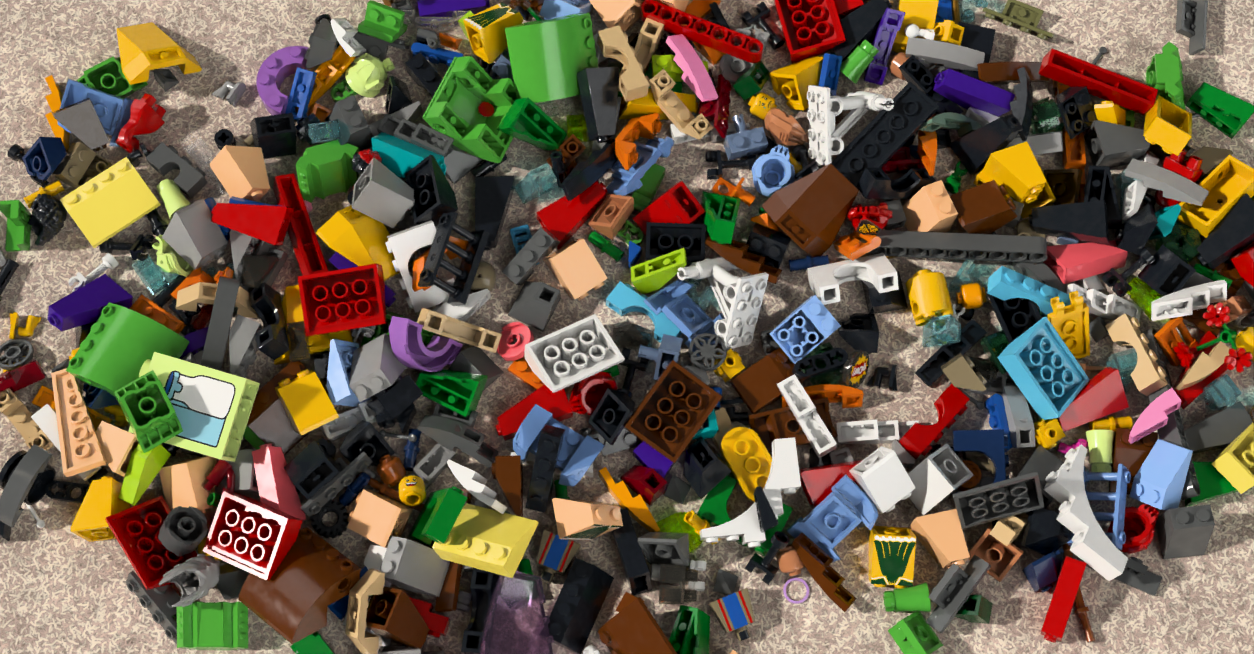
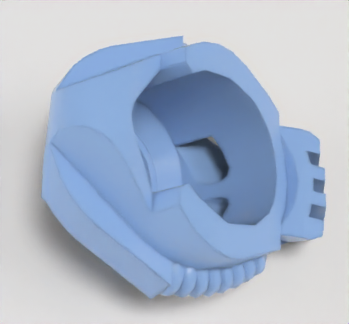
(773, 171)

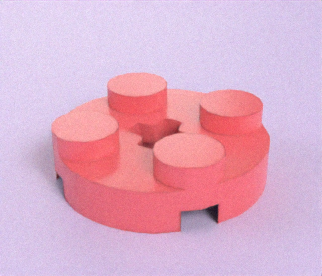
(510, 332)

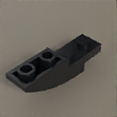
(923, 79)

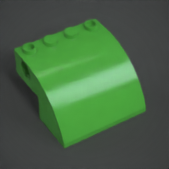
(550, 55)
(456, 111)
(120, 346)

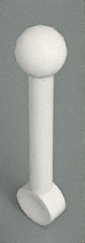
(40, 523)

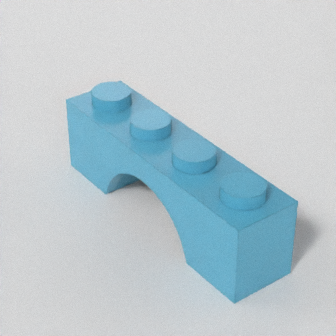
(1010, 284)
(625, 300)

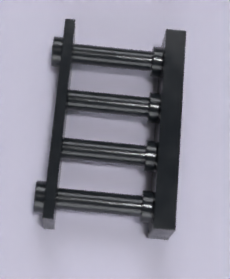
(470, 259)

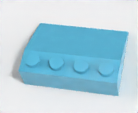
(1044, 369)

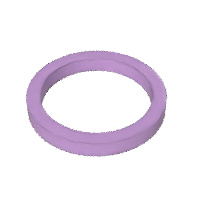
(796, 579)

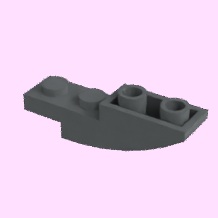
(1039, 272)
(453, 433)

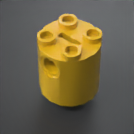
(928, 296)

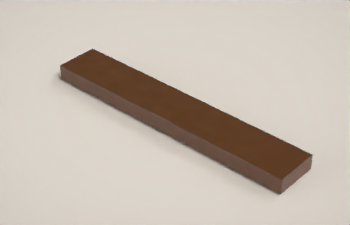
(449, 593)

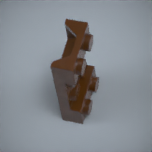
(1228, 270)
(774, 423)

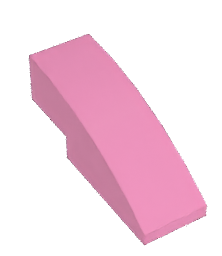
(1155, 415)

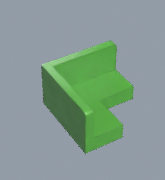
(18, 230)

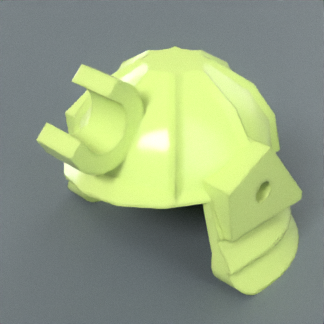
(368, 74)
(169, 259)

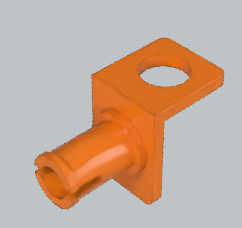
(733, 191)

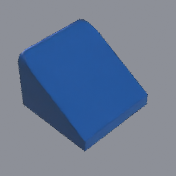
(634, 254)

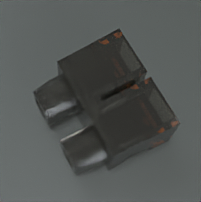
(676, 594)

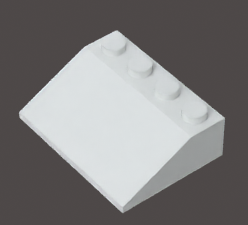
(572, 353)

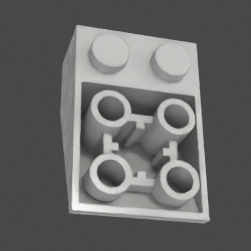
(243, 345)

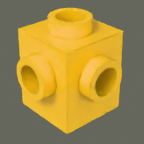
(948, 32)
(730, 367)
(1048, 433)

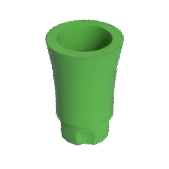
(858, 61)
(908, 599)

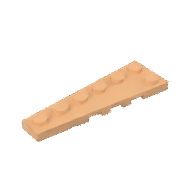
(76, 431)

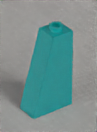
(401, 155)

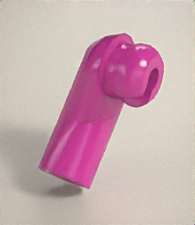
(1064, 448)

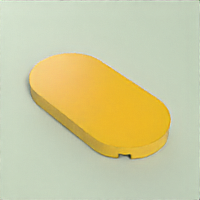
(746, 458)

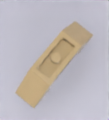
(675, 109)
(206, 292)
(21, 419)
(370, 584)

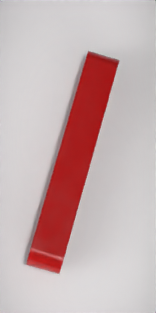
(706, 38)

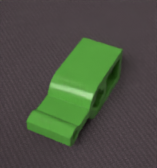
(651, 183)

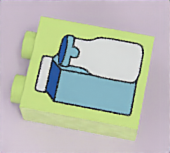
(208, 404)

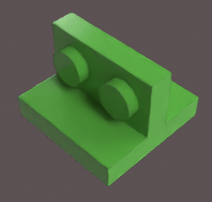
(383, 22)
(915, 635)

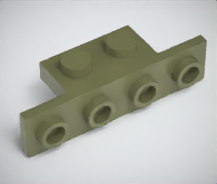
(1022, 15)

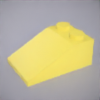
(1237, 461)

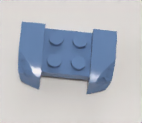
(111, 109)
(629, 180)
(683, 311)
(576, 450)
(836, 516)

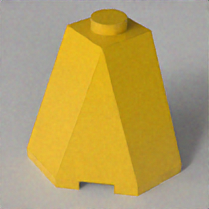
(794, 81)

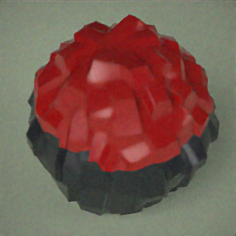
(362, 160)

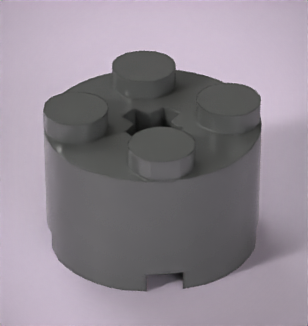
(183, 530)

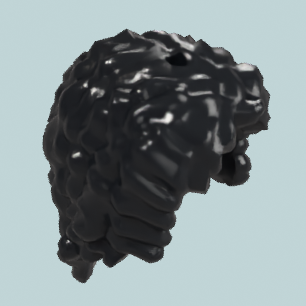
(46, 218)

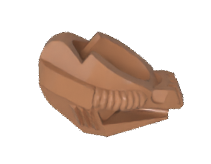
(784, 128)

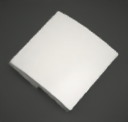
(345, 35)

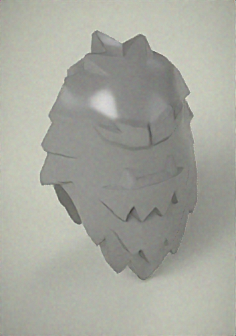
(193, 578)

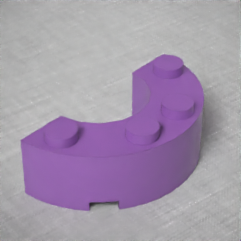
(272, 74)
(411, 351)

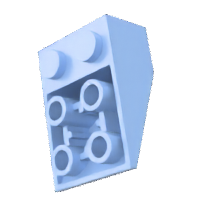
(804, 329)

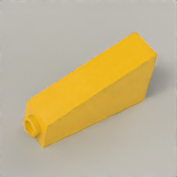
(647, 105)

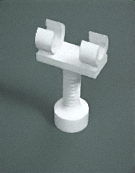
(108, 262)
(696, 565)

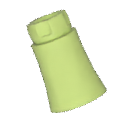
(171, 197)
(1100, 449)

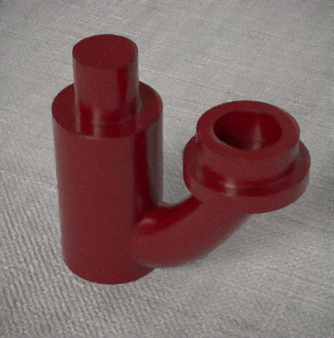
(218, 473)

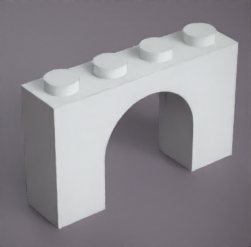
(403, 245)
(875, 268)

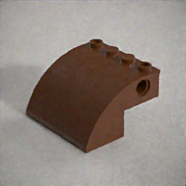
(301, 587)

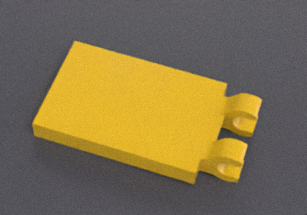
(1072, 324)

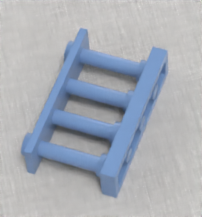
(1123, 477)

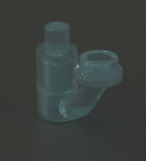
(968, 14)
(706, 296)

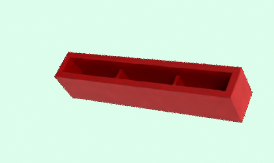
(1098, 81)
(300, 226)

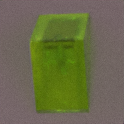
(577, 125)

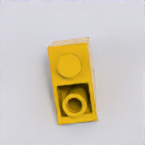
(1110, 112)

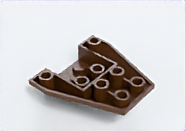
(813, 208)

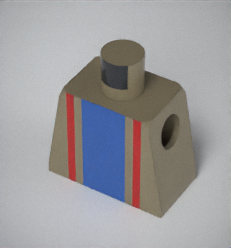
(555, 555)
(734, 613)

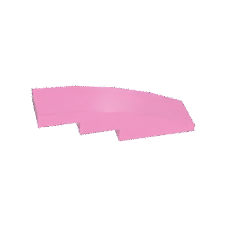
(693, 69)

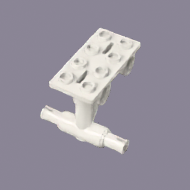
(822, 133)
(737, 297)

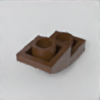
(570, 150)

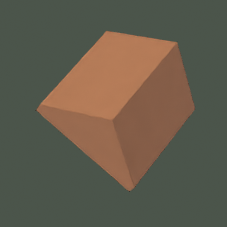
(612, 215)
(996, 554)

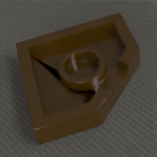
(1064, 184)

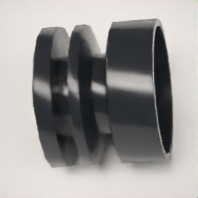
(38, 488)

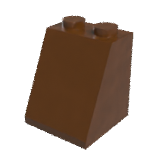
(984, 208)
(396, 618)

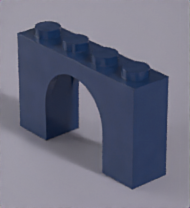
(986, 442)

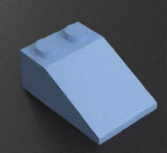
(558, 8)
(339, 373)
(1162, 476)

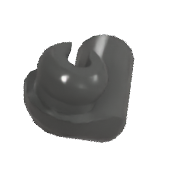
(431, 37)

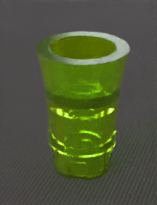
(1142, 295)

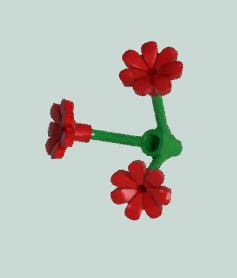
(1218, 317)

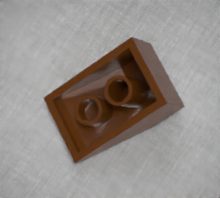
(759, 382)
(1129, 454)
(509, 476)

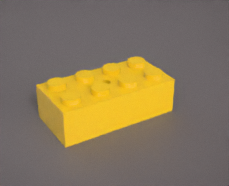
(1168, 126)
(1225, 184)

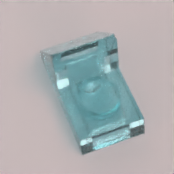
(964, 276)

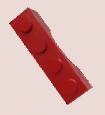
(919, 436)

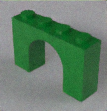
(714, 511)
(438, 516)

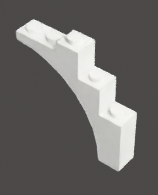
(783, 477)
(1076, 514)

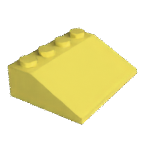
(110, 202)
(487, 540)

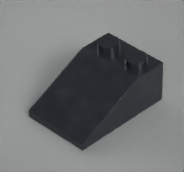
(431, 192)

